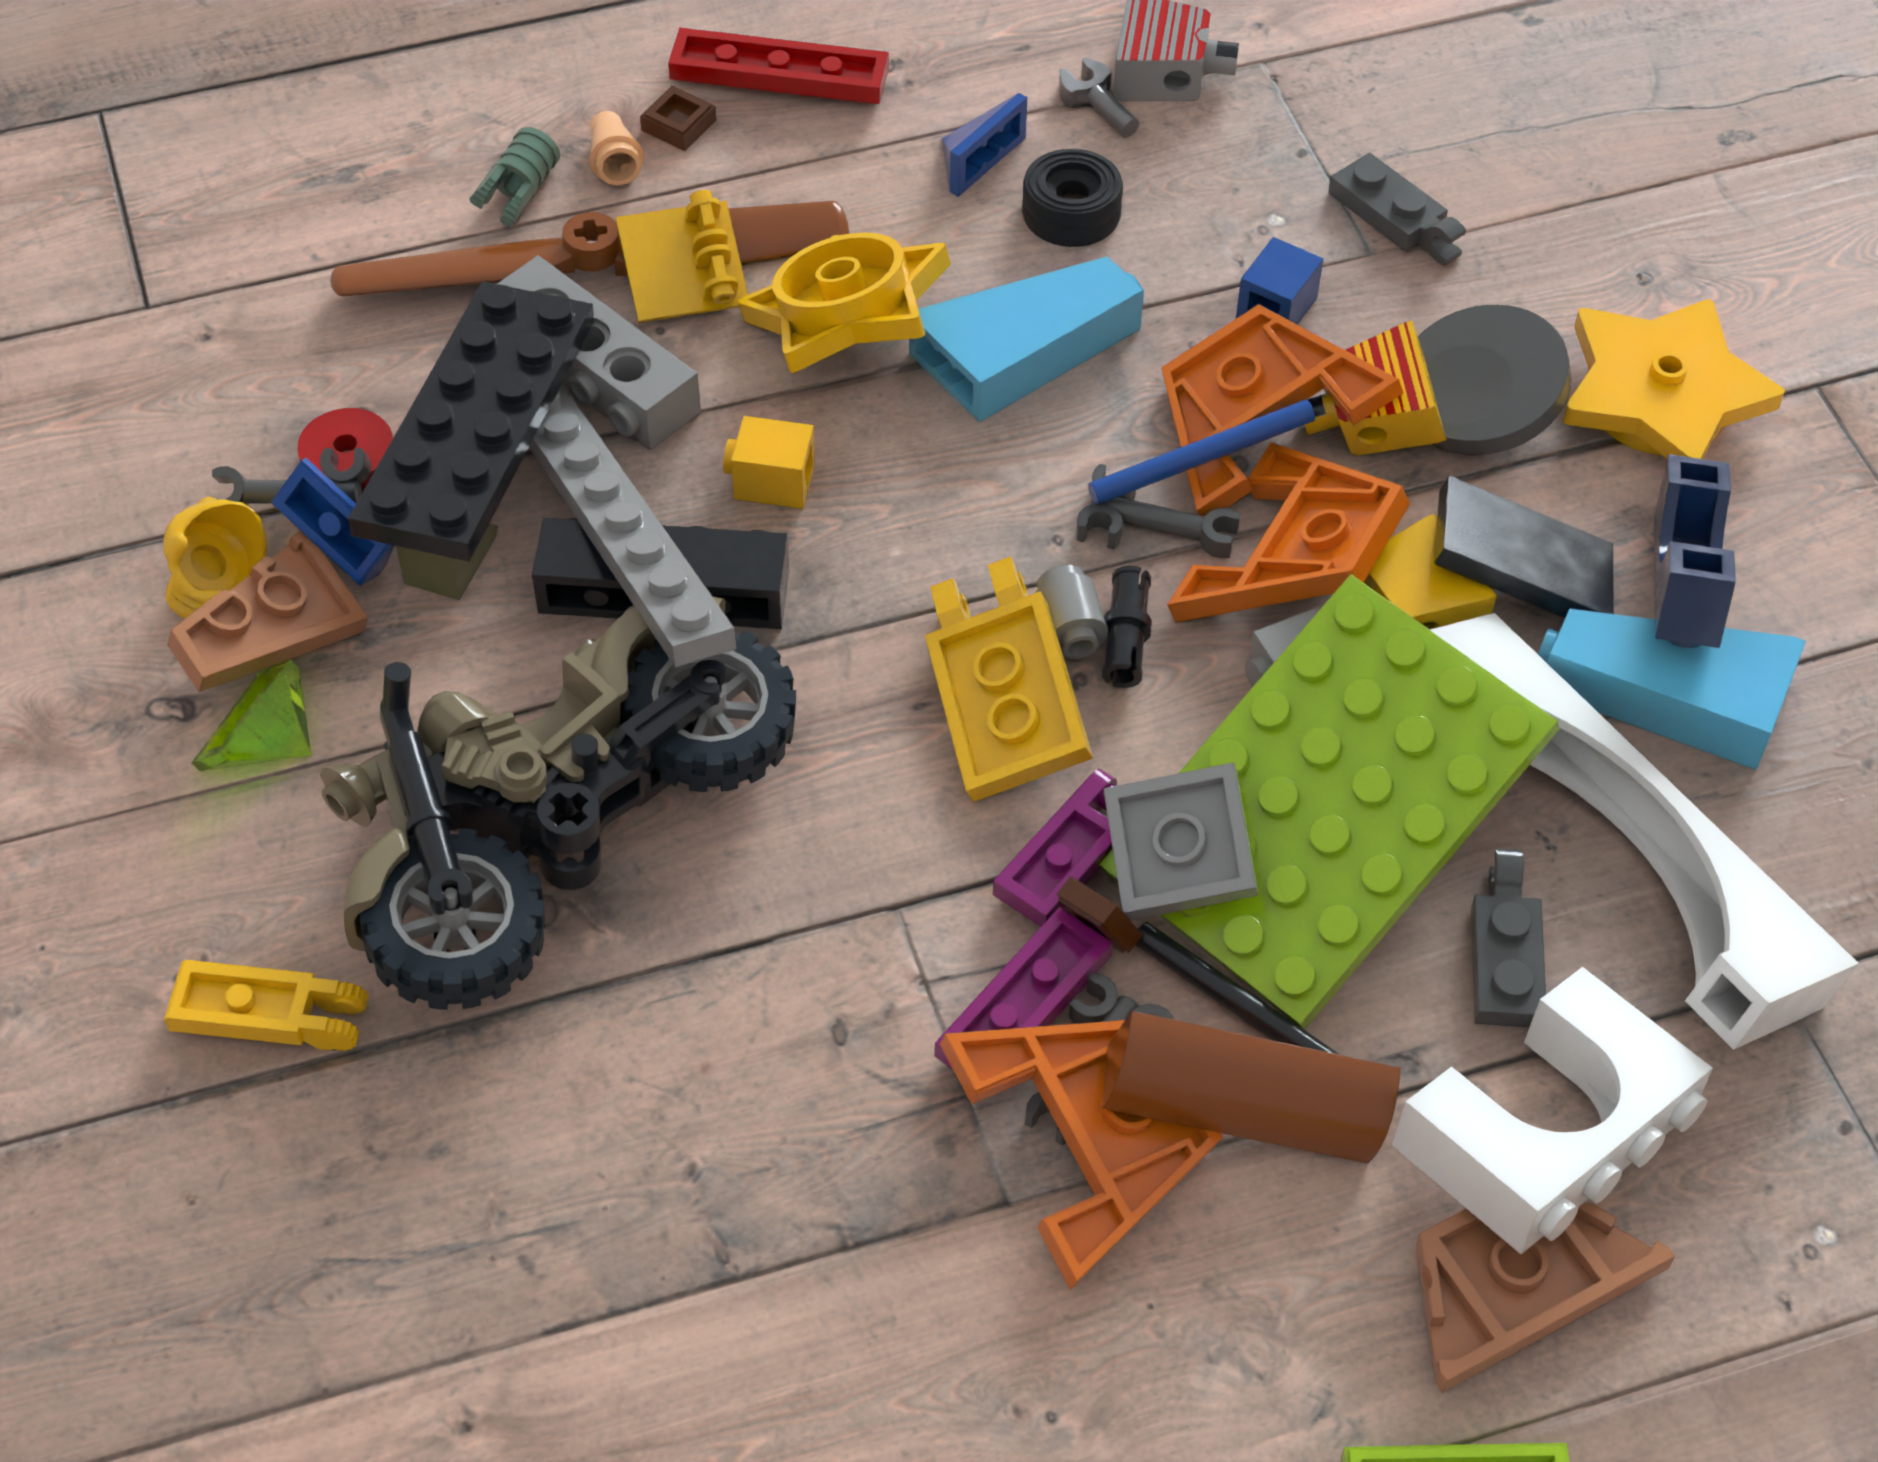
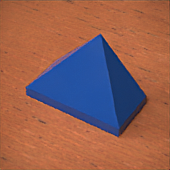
(984, 142)

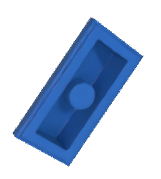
(322, 515)

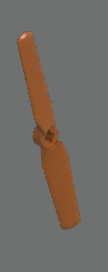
(758, 232)

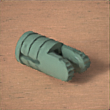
(518, 172)

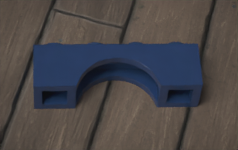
(1690, 566)

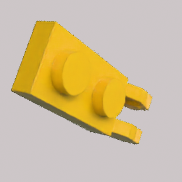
(263, 1005)

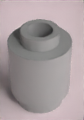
(1074, 610)

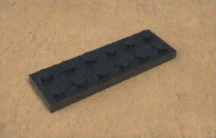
(472, 422)

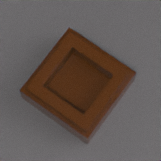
(678, 118)
(1099, 914)

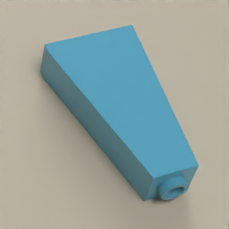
(1026, 333)
(1697, 696)

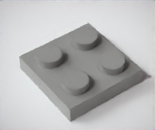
(1180, 841)

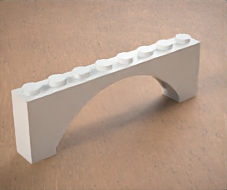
(1752, 945)

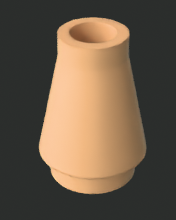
(613, 150)

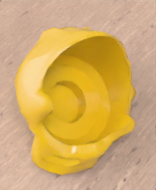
(210, 551)

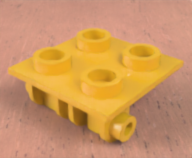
(682, 259)

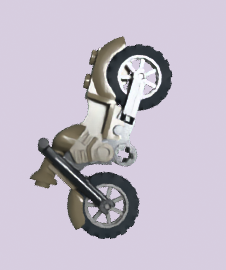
(533, 791)

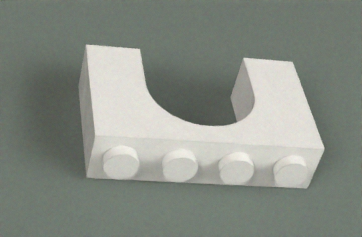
(1535, 1179)

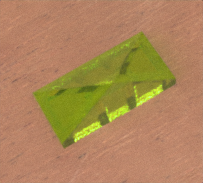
(263, 723)

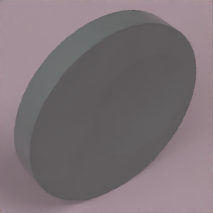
(1495, 377)

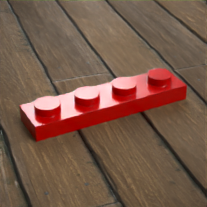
(779, 65)

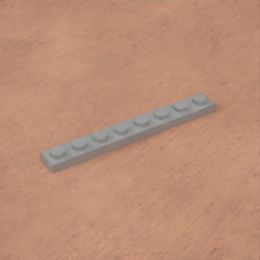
(630, 537)

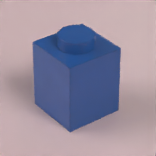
(1281, 280)

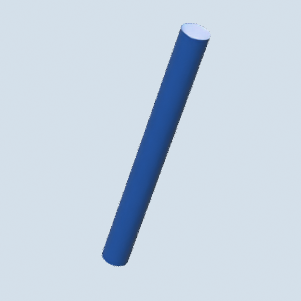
(1201, 452)

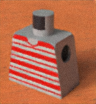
(1167, 52)

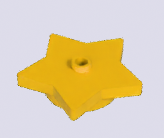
(845, 295)
(1664, 380)

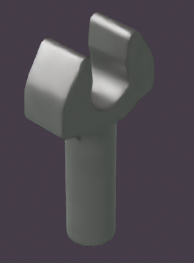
(1095, 92)

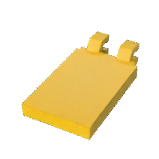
(1004, 686)

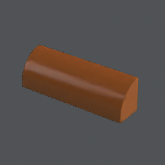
(1250, 1087)

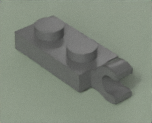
(1397, 208)
(1507, 947)

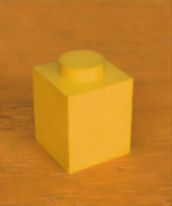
(771, 461)

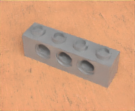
(618, 366)

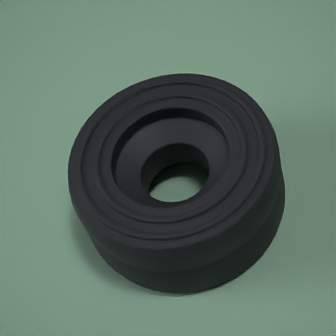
(1072, 220)

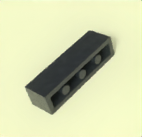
(733, 565)

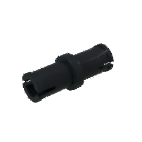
(1127, 627)

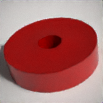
(343, 431)

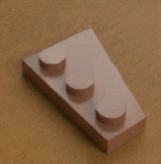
(269, 617)

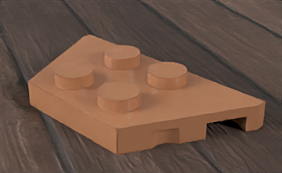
(1493, 1301)

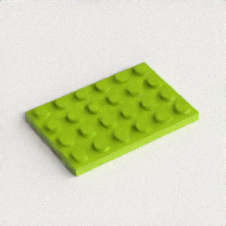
(1356, 785)

